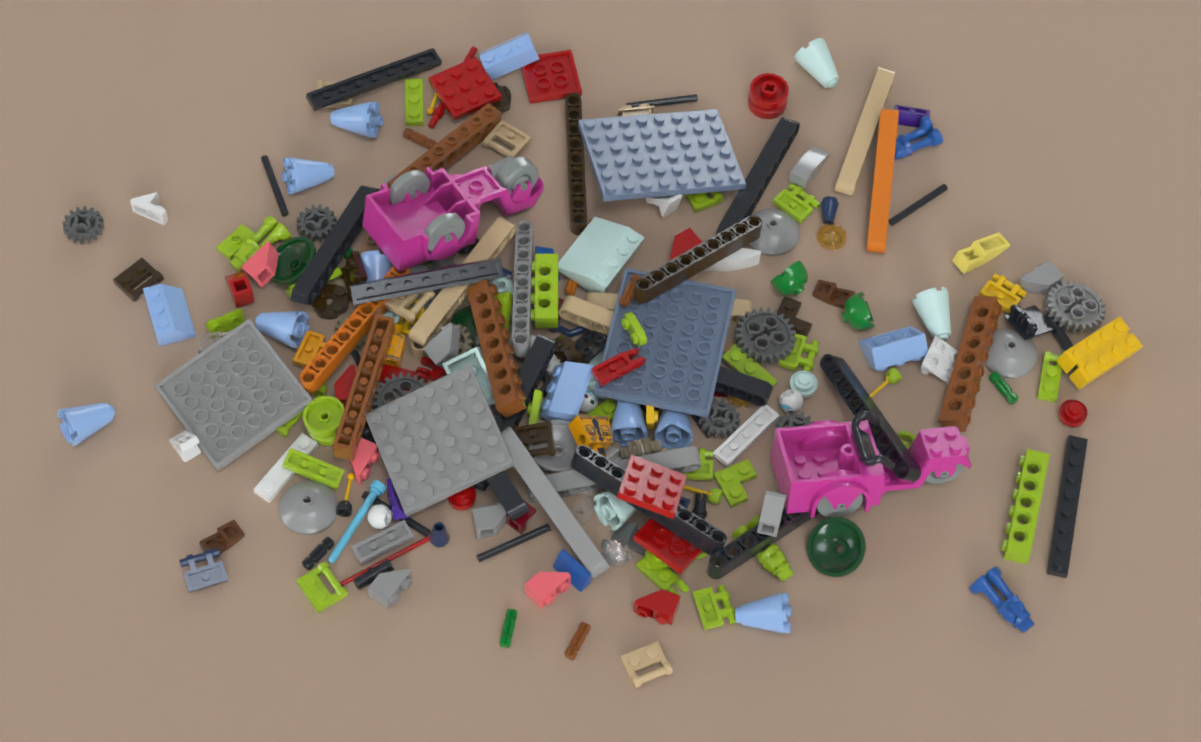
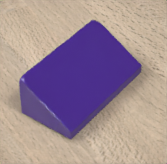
(910, 116)
(396, 507)

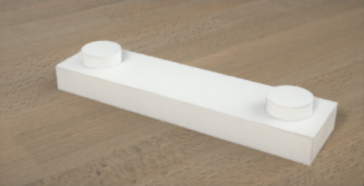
(746, 435)
(279, 476)

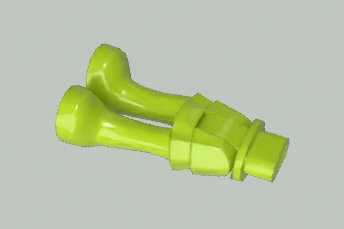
(251, 246)
(772, 558)

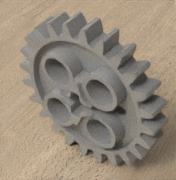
(1075, 307)

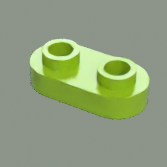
(636, 332)

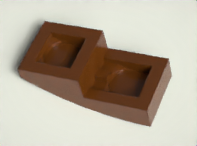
(830, 294)
(225, 538)

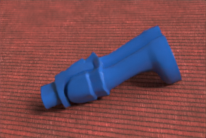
(932, 138)
(1011, 610)

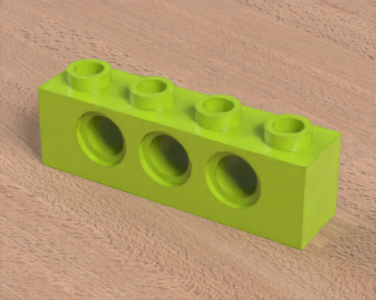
(547, 316)

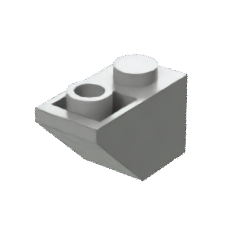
(1041, 279)
(444, 345)
(771, 513)
(488, 520)
(389, 586)

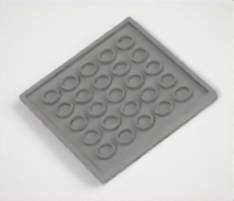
(234, 394)
(439, 440)

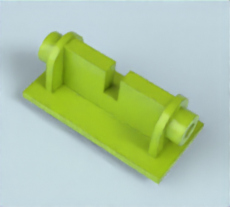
(227, 322)

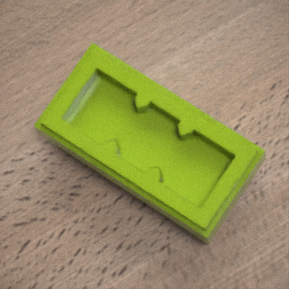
(234, 241)
(534, 407)

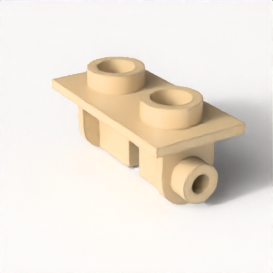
(643, 109)

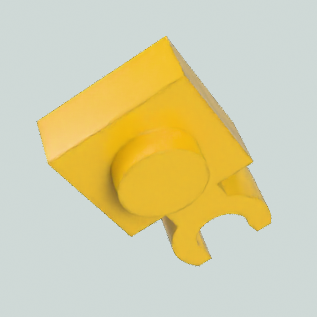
(651, 417)

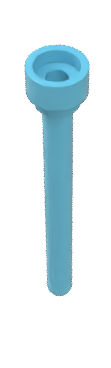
(376, 489)

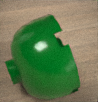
(791, 279)
(858, 313)

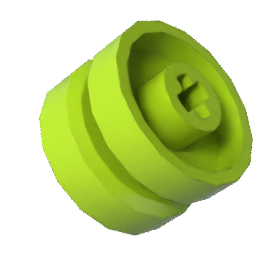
(323, 419)

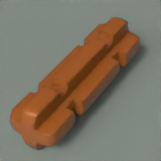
(418, 138)
(629, 291)
(577, 641)

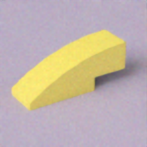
(980, 252)

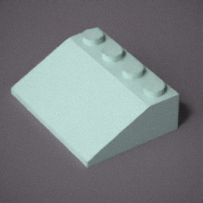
(600, 254)

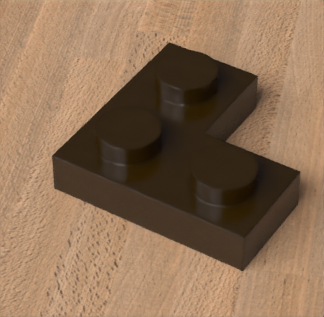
(790, 309)

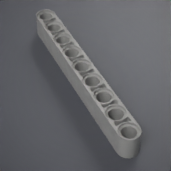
(522, 288)
(573, 483)
(554, 505)

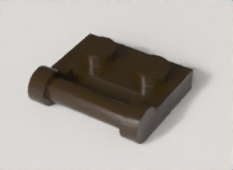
(353, 272)
(135, 276)
(537, 434)

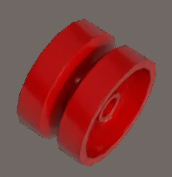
(768, 96)

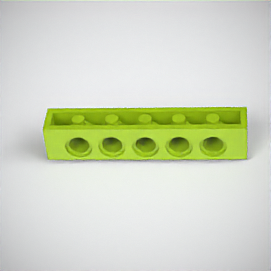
(1021, 550)

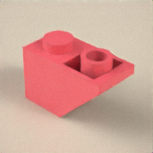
(262, 264)
(365, 457)
(546, 586)

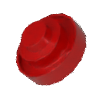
(1072, 413)
(464, 499)

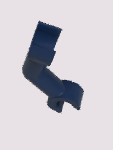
(567, 332)

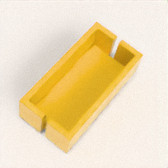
(1099, 353)

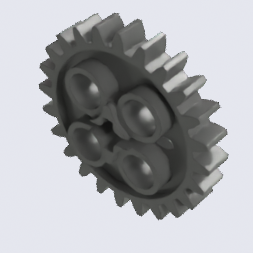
(765, 336)
(396, 383)

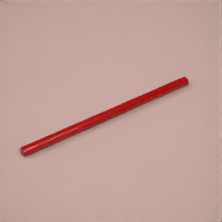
(392, 557)

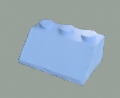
(509, 56)
(169, 314)
(894, 348)
(566, 391)

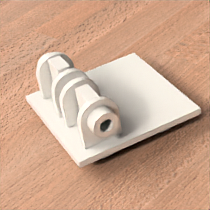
(939, 360)

